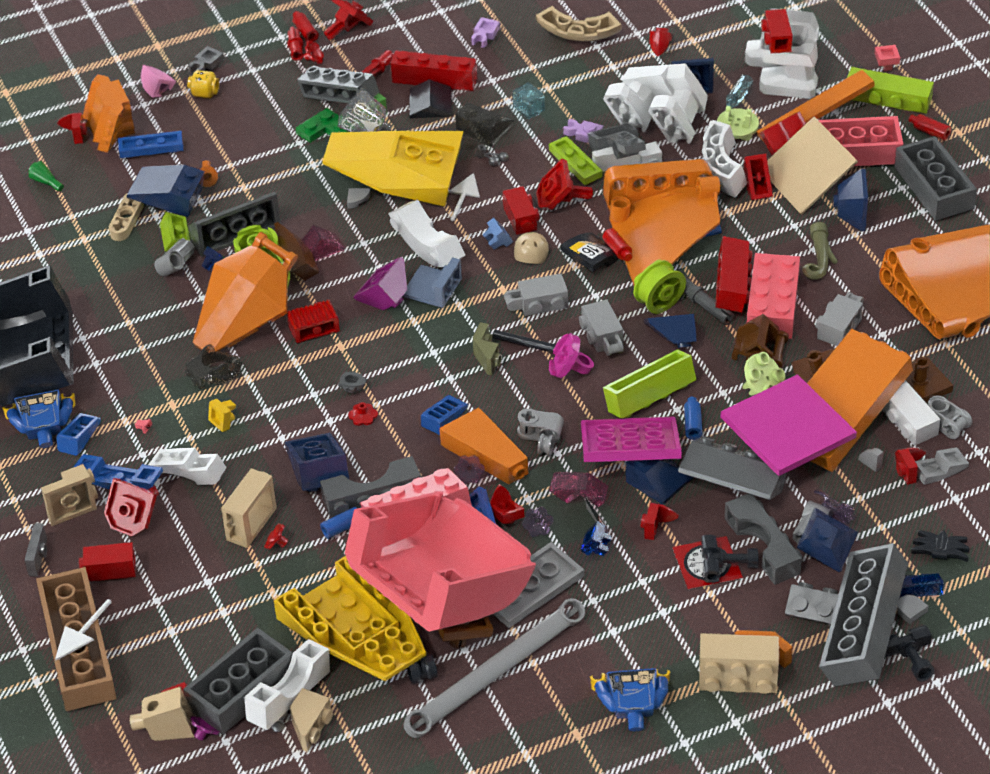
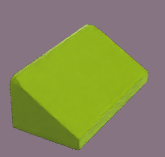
(173, 228)

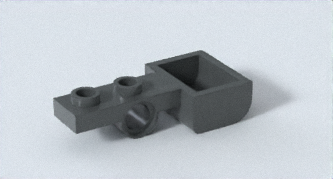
(621, 138)

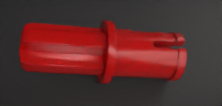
(295, 44)
(379, 64)

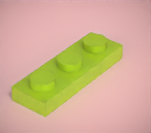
(577, 160)

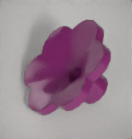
(203, 728)

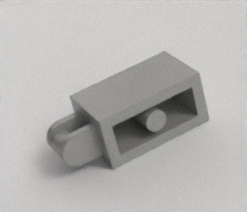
(538, 295)
(840, 318)
(602, 327)

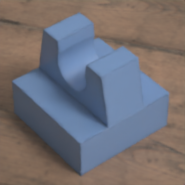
(497, 234)

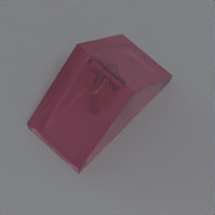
(322, 242)

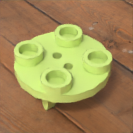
(742, 122)
(762, 373)

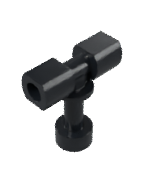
(715, 558)
(908, 647)

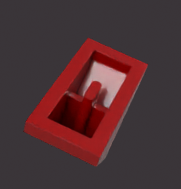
(757, 176)

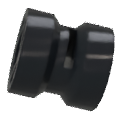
(422, 669)

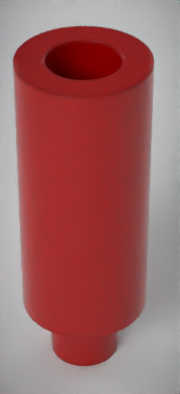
(305, 26)
(930, 126)
(617, 244)

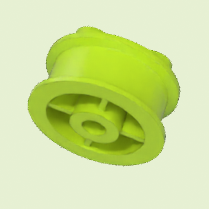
(659, 286)

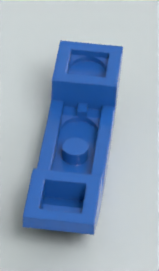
(104, 474)

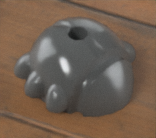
(352, 382)

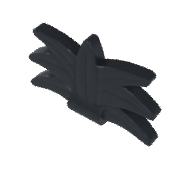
(940, 545)

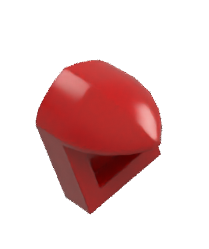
(660, 40)
(75, 123)
(906, 463)
(504, 507)
(655, 514)

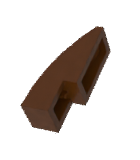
(305, 265)

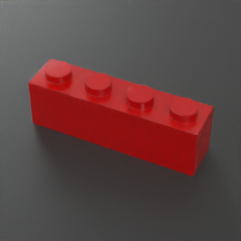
(417, 68)
(733, 274)

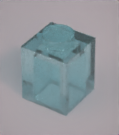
(528, 100)

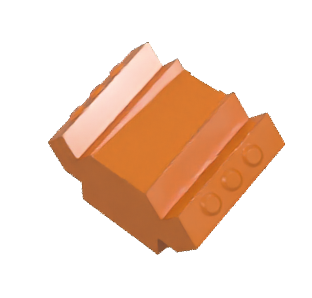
(108, 112)

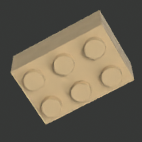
(739, 663)

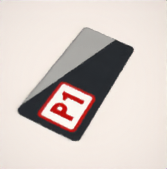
(594, 514)

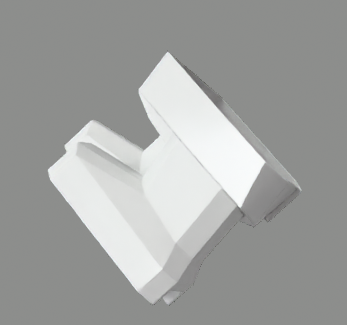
(789, 72)
(658, 92)

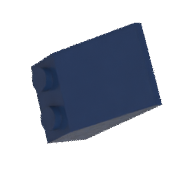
(168, 187)
(316, 460)

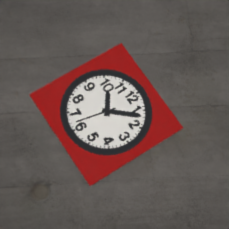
(691, 564)

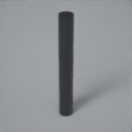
(524, 341)

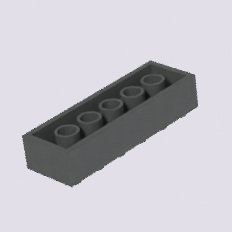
(864, 615)

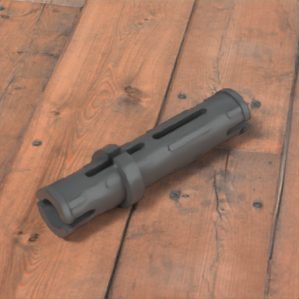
(699, 296)

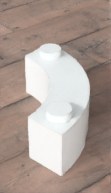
(716, 151)
(423, 239)

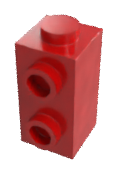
(777, 31)
(520, 210)
(109, 561)

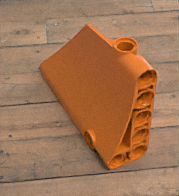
(661, 208)
(943, 280)

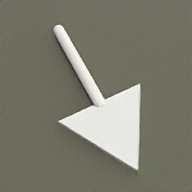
(465, 188)
(73, 640)

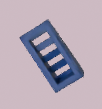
(429, 419)
(75, 436)

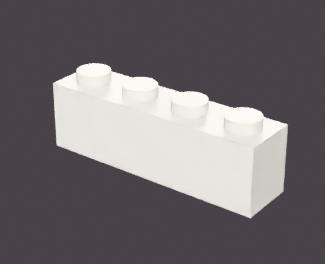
(912, 415)

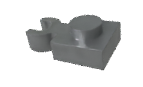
(206, 59)

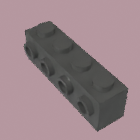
(335, 84)

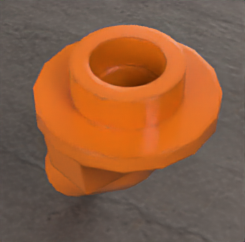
(210, 174)

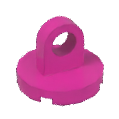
(569, 357)

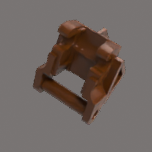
(756, 335)

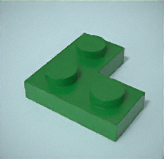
(318, 125)

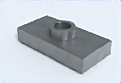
(36, 549)

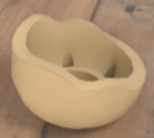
(531, 248)

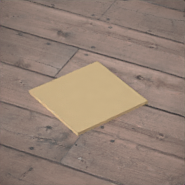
(809, 165)

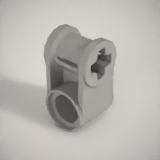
(950, 416)
(540, 423)

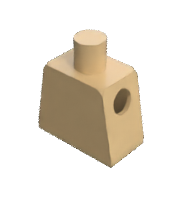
(165, 716)

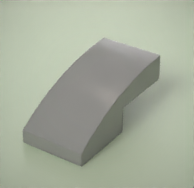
(942, 466)

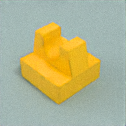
(221, 414)

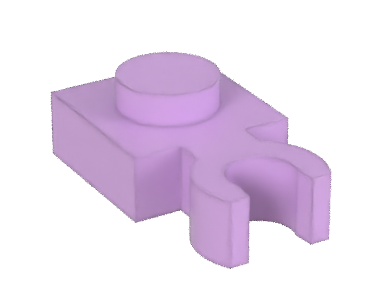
(485, 30)
(580, 130)

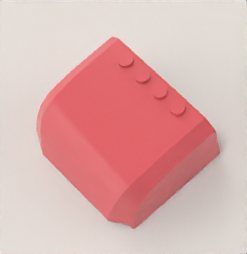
(437, 559)

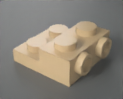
(70, 496)

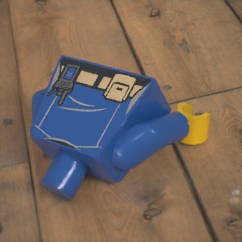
(41, 415)
(632, 693)

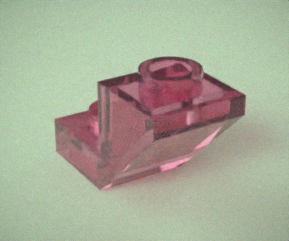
(571, 484)

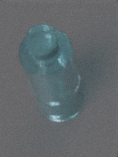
(739, 90)

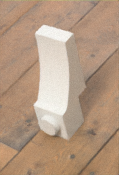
(605, 157)
(188, 463)

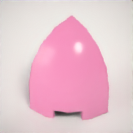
(155, 81)

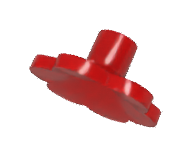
(313, 52)
(363, 414)
(276, 538)

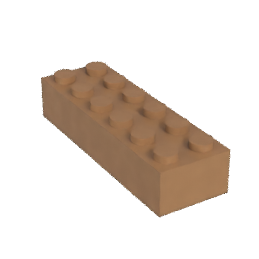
(85, 672)

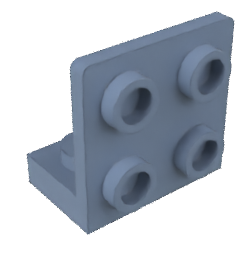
(435, 285)

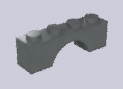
(343, 494)
(748, 517)

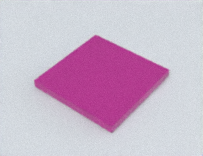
(788, 425)
(630, 439)

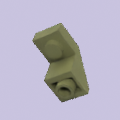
(485, 350)

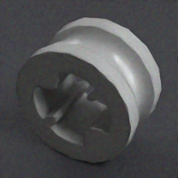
(546, 445)

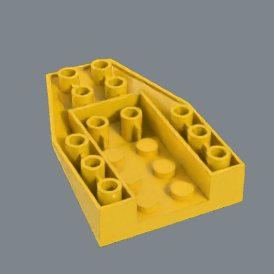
(398, 162)
(353, 623)

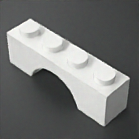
(307, 667)

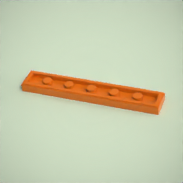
(830, 99)

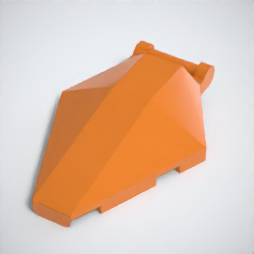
(244, 294)

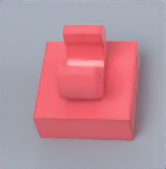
(887, 56)

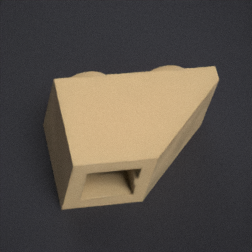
(309, 715)

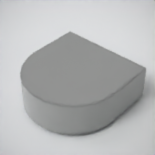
(911, 608)

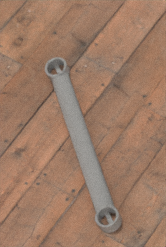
(494, 668)

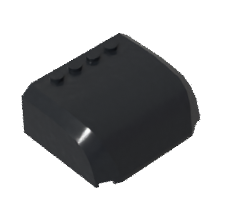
(34, 335)

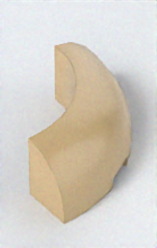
(588, 30)

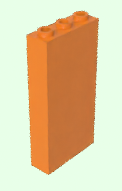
(858, 385)

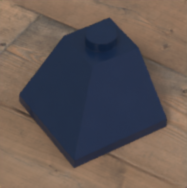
(702, 69)
(853, 200)
(674, 329)
(656, 478)
(827, 540)

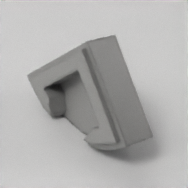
(357, 196)
(872, 458)

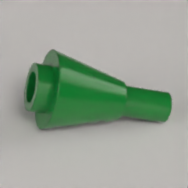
(39, 172)

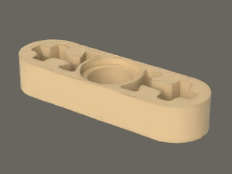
(127, 224)

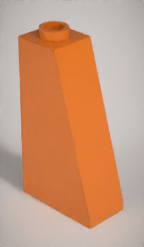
(480, 437)

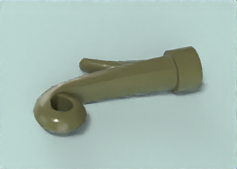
(819, 235)

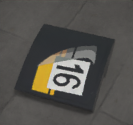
(589, 251)

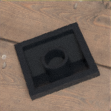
(430, 100)

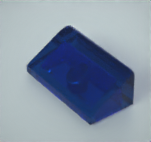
(922, 585)

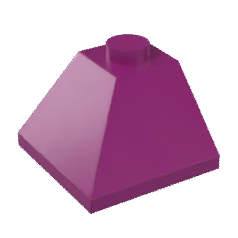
(384, 286)

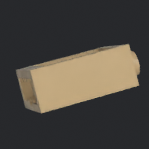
(249, 508)

